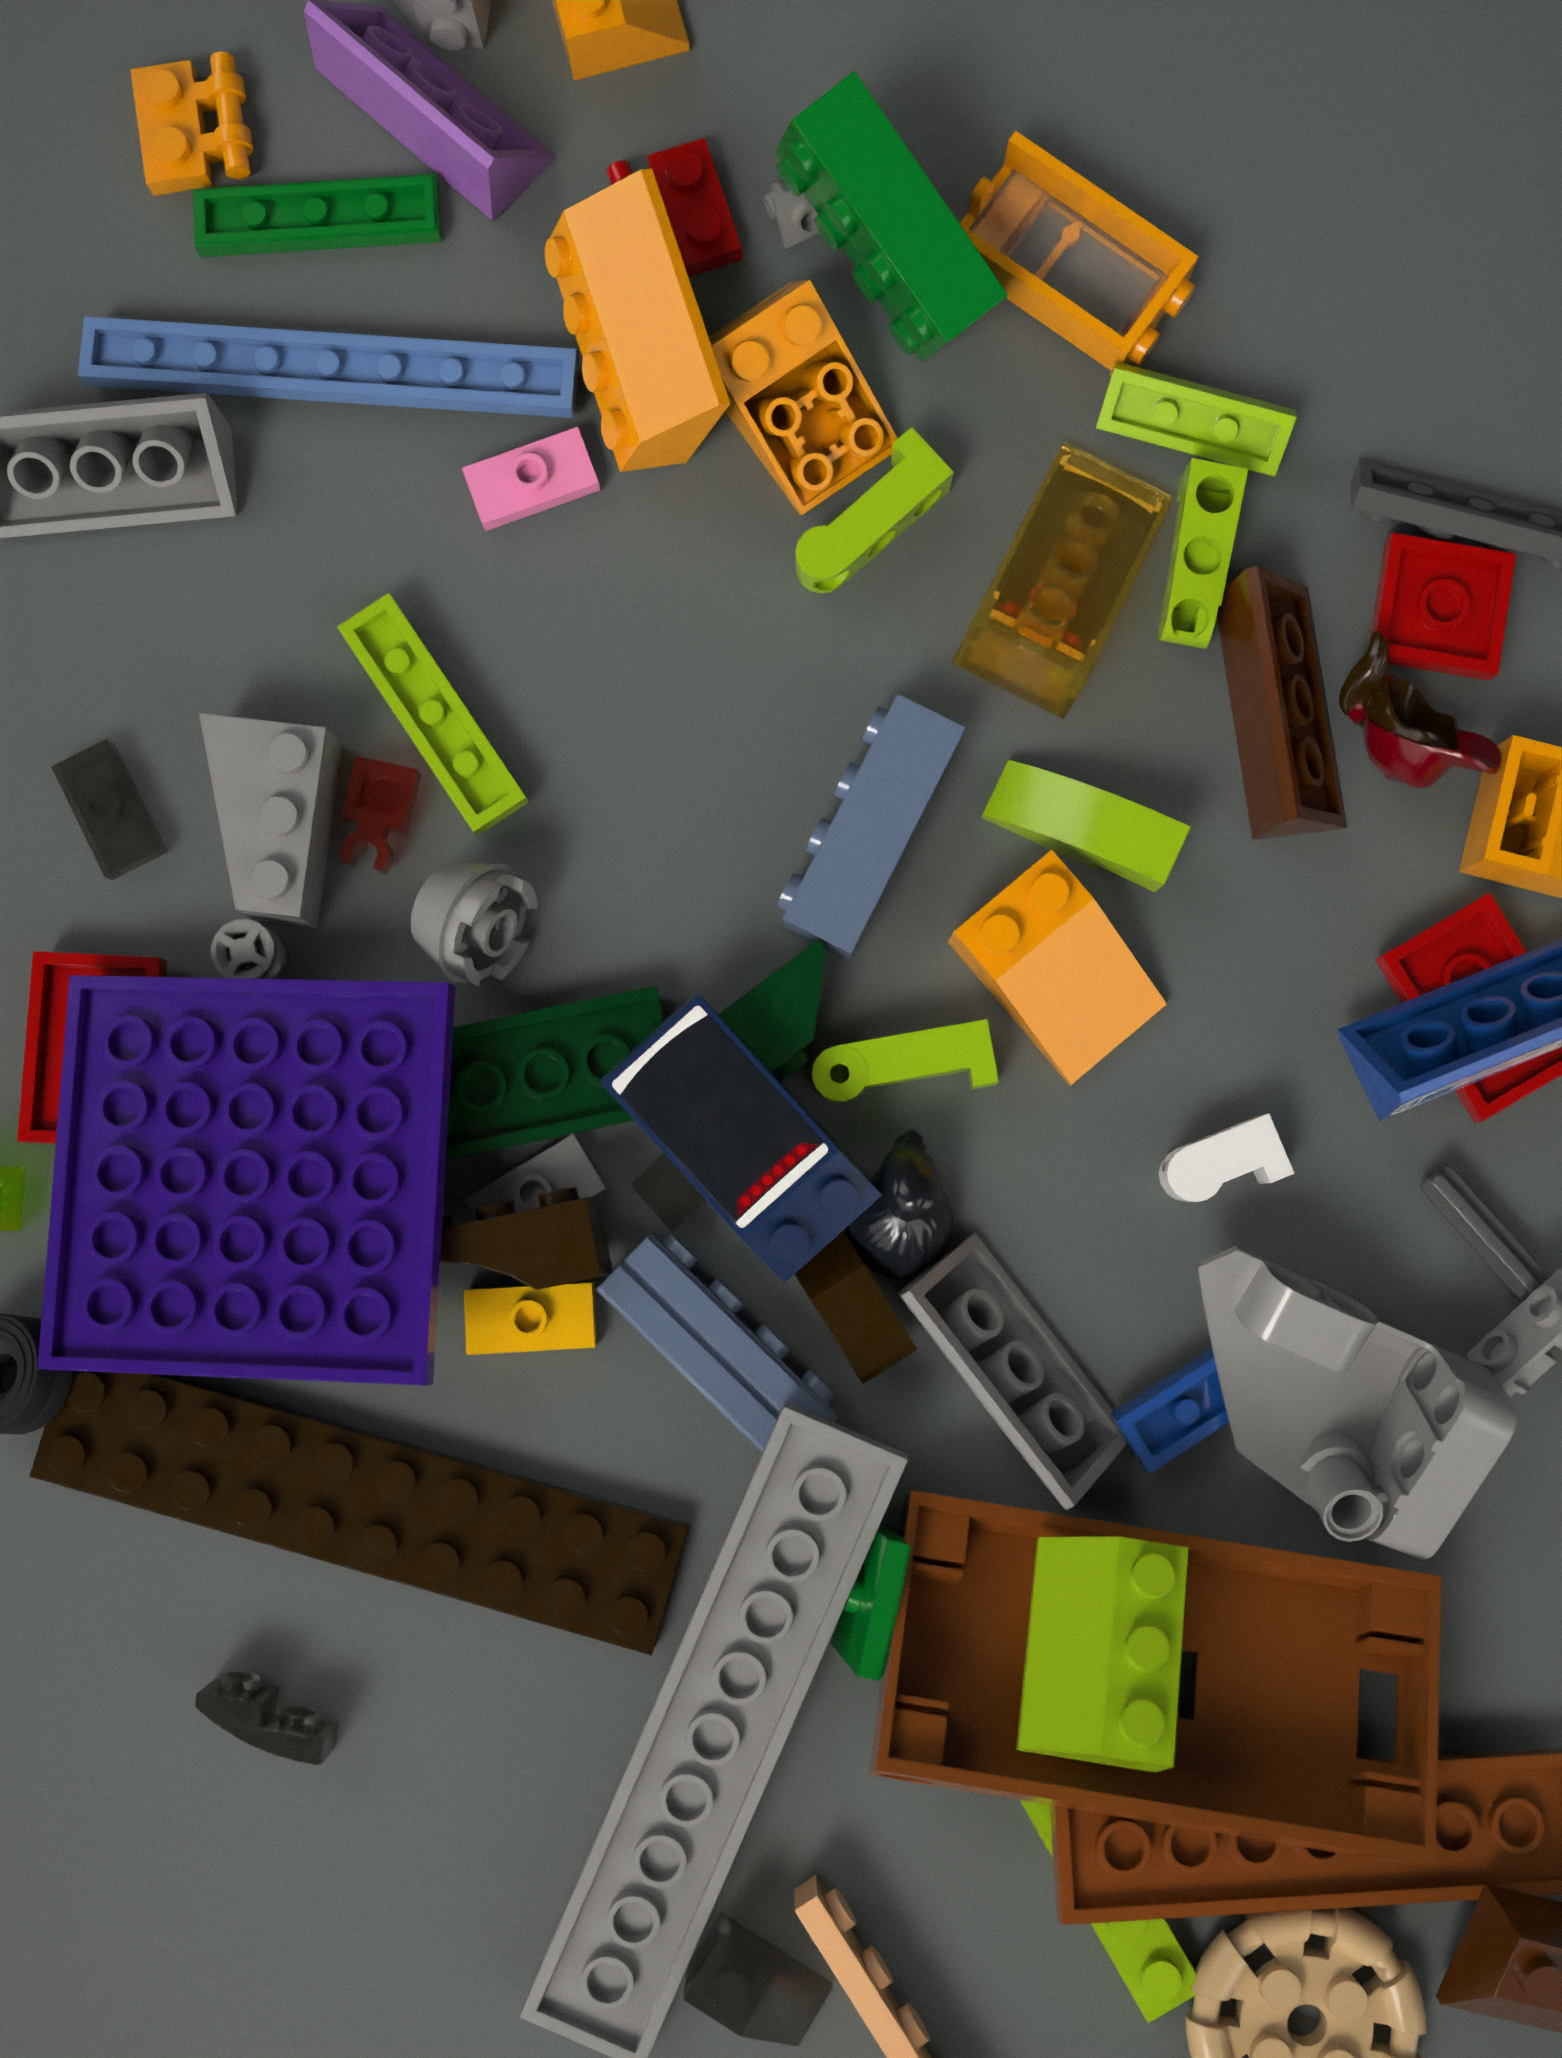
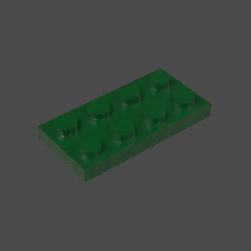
(542, 1071)

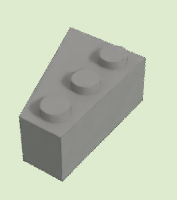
(274, 812)

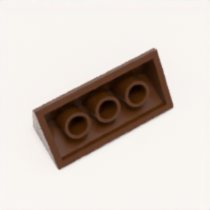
(1279, 706)

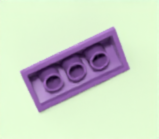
(424, 103)

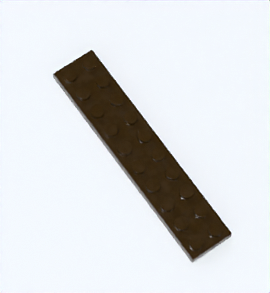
(366, 1503)

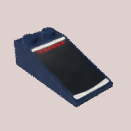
(741, 1137)

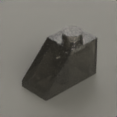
(753, 1985)

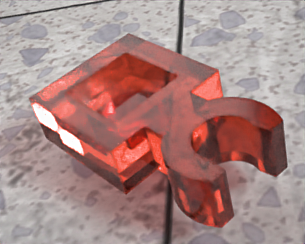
(379, 801)

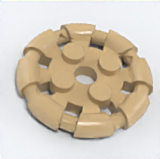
(1301, 1978)

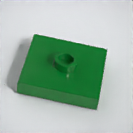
(872, 1607)

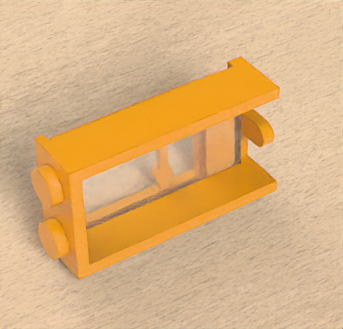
(1077, 255)

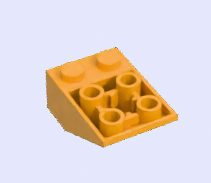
(800, 396)
(1519, 819)

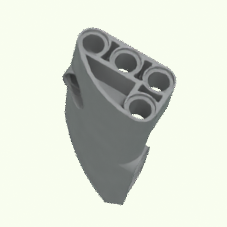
(1350, 1405)

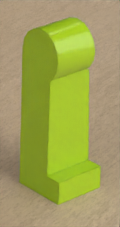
(838, 551)
(1201, 551)
(850, 1068)

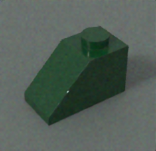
(781, 1012)

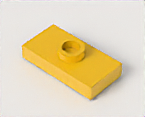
(530, 1318)

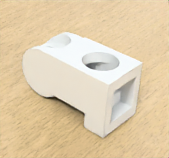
(1201, 1167)

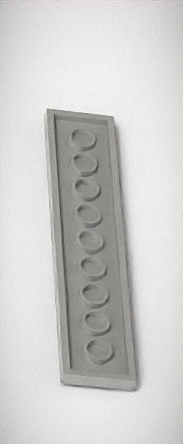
(713, 1734)

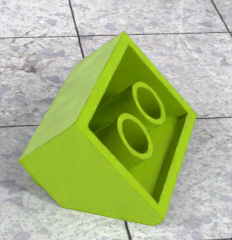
(1104, 1651)

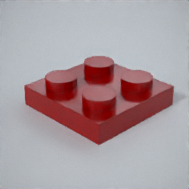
(1443, 605)

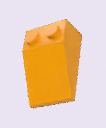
(1058, 967)

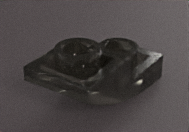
(248, 1713)

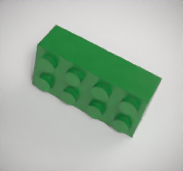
(886, 218)

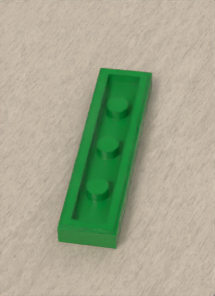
(317, 215)

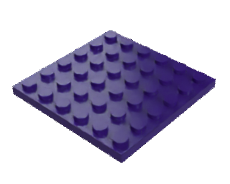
(249, 1179)

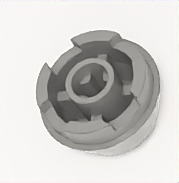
(473, 919)

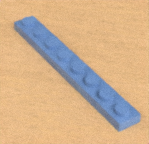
(328, 367)

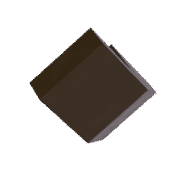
(854, 1309)

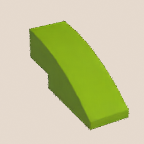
(1087, 824)

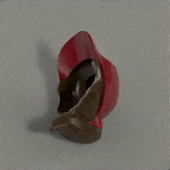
(1402, 729)

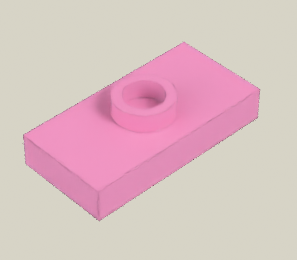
(531, 479)

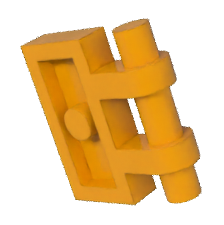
(173, 127)

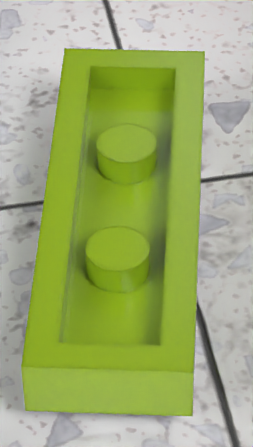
(1196, 419)

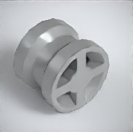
(236, 946)

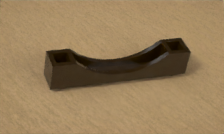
(537, 1246)

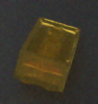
(1063, 581)

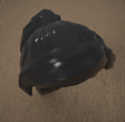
(910, 1219)

